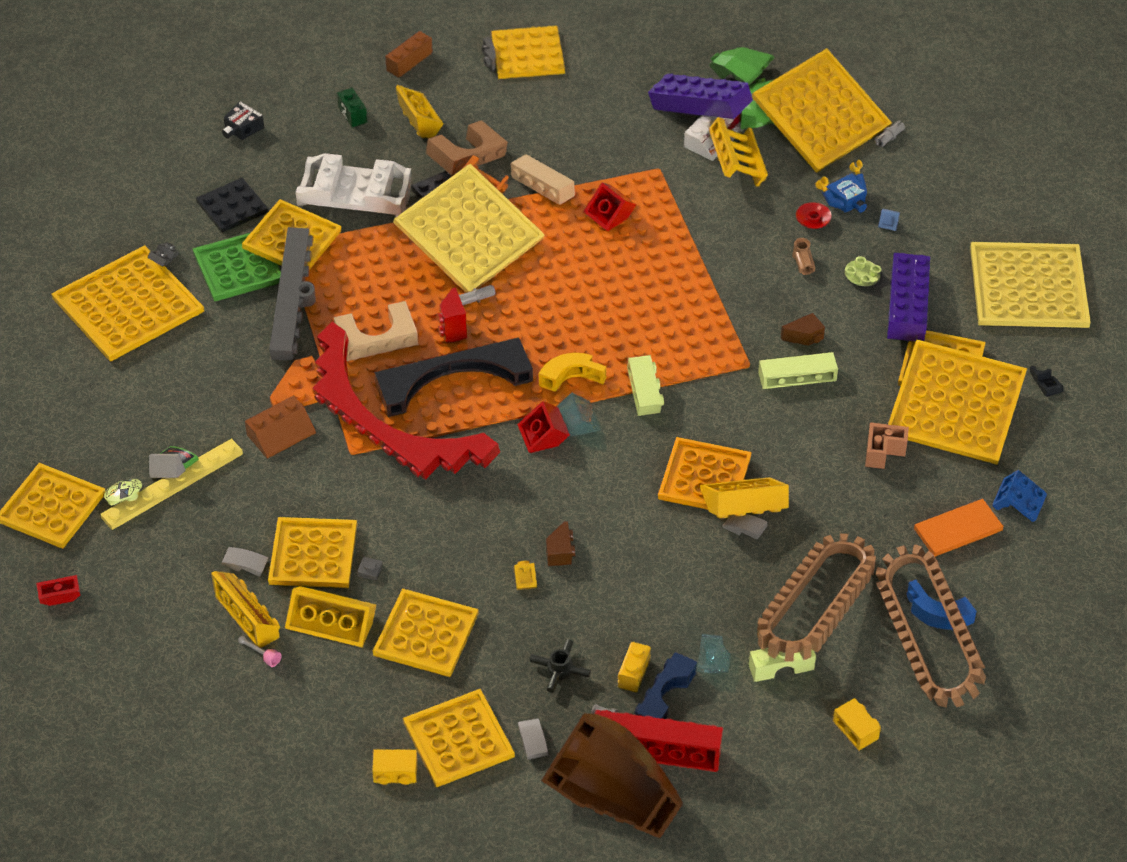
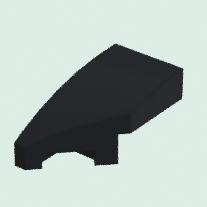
(1047, 383)

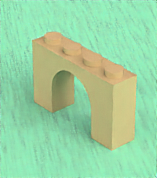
(401, 334)

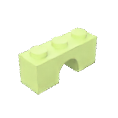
(765, 667)

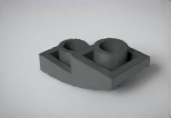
(489, 52)
(163, 254)

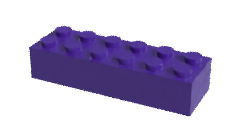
(700, 96)
(908, 297)

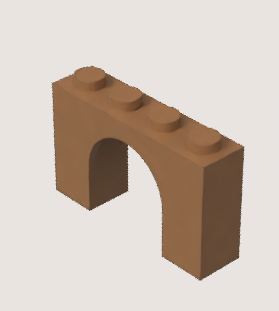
(452, 158)

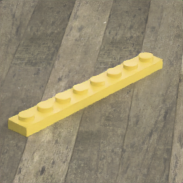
(167, 487)

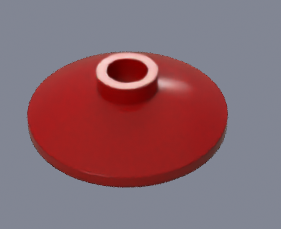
(813, 215)

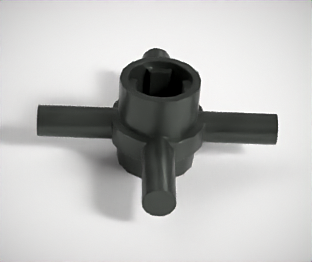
(560, 665)

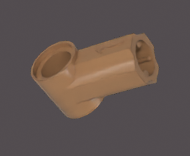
(803, 256)

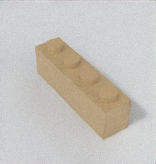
(542, 179)

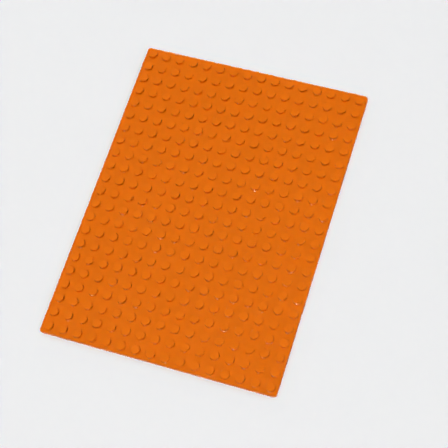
(570, 293)

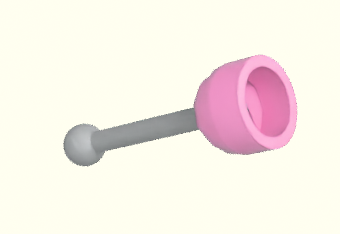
(271, 656)

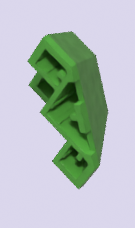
(741, 63)
(753, 115)

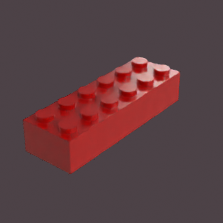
(674, 741)

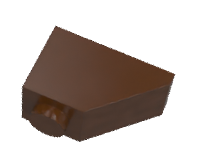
(803, 330)

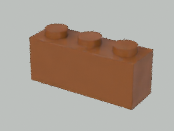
(409, 54)

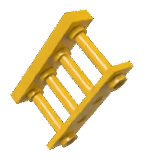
(729, 158)

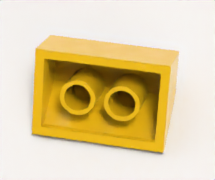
(419, 112)

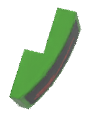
(186, 456)

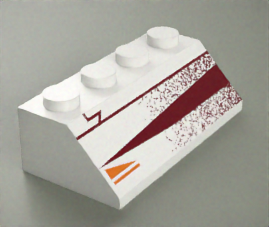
(699, 139)

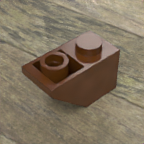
(559, 547)

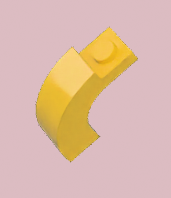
(570, 366)

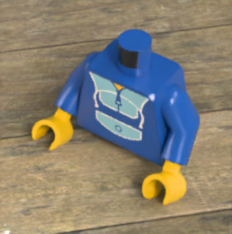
(847, 192)

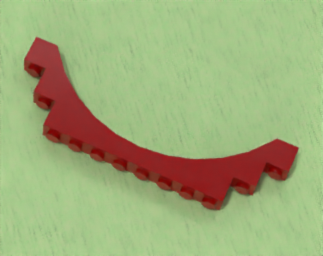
(416, 452)

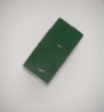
(352, 107)

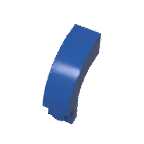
(932, 611)

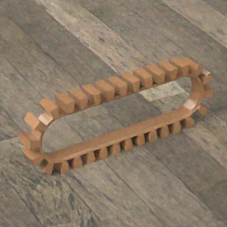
(798, 582)
(907, 638)

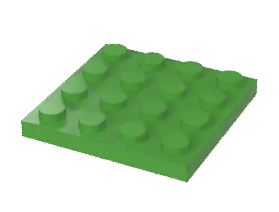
(233, 270)

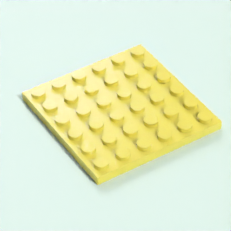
(469, 229)
(1029, 285)

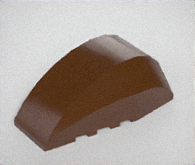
(614, 776)

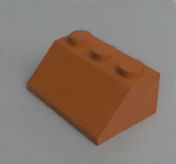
(279, 427)

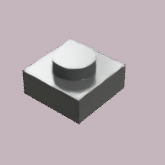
(369, 568)

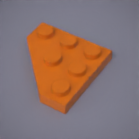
(298, 382)

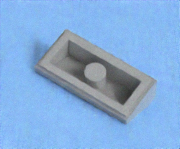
(165, 466)

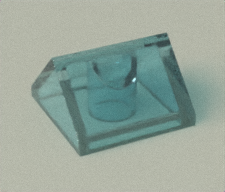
(578, 415)

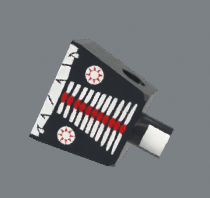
(242, 122)

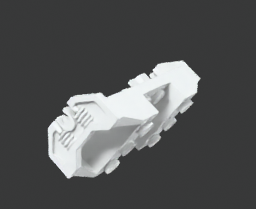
(354, 186)

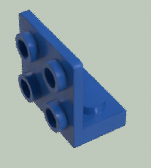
(1021, 494)

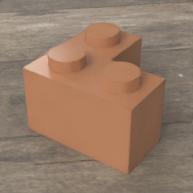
(884, 441)

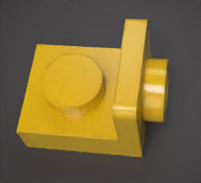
(525, 575)

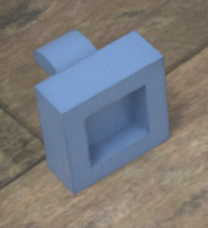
(889, 219)

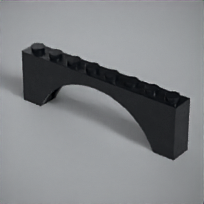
(501, 359)

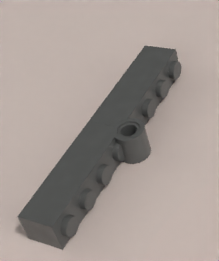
(292, 294)

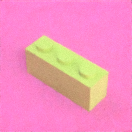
(645, 385)

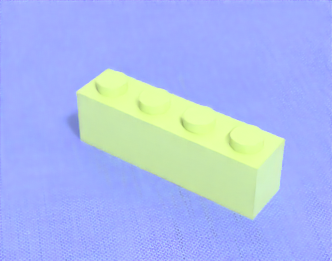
(798, 370)

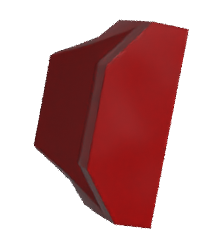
(58, 590)

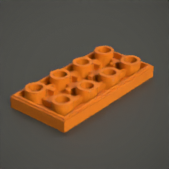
(958, 527)

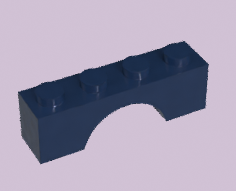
(677, 673)

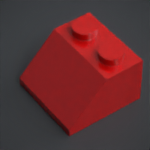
(609, 207)
(452, 318)
(543, 428)

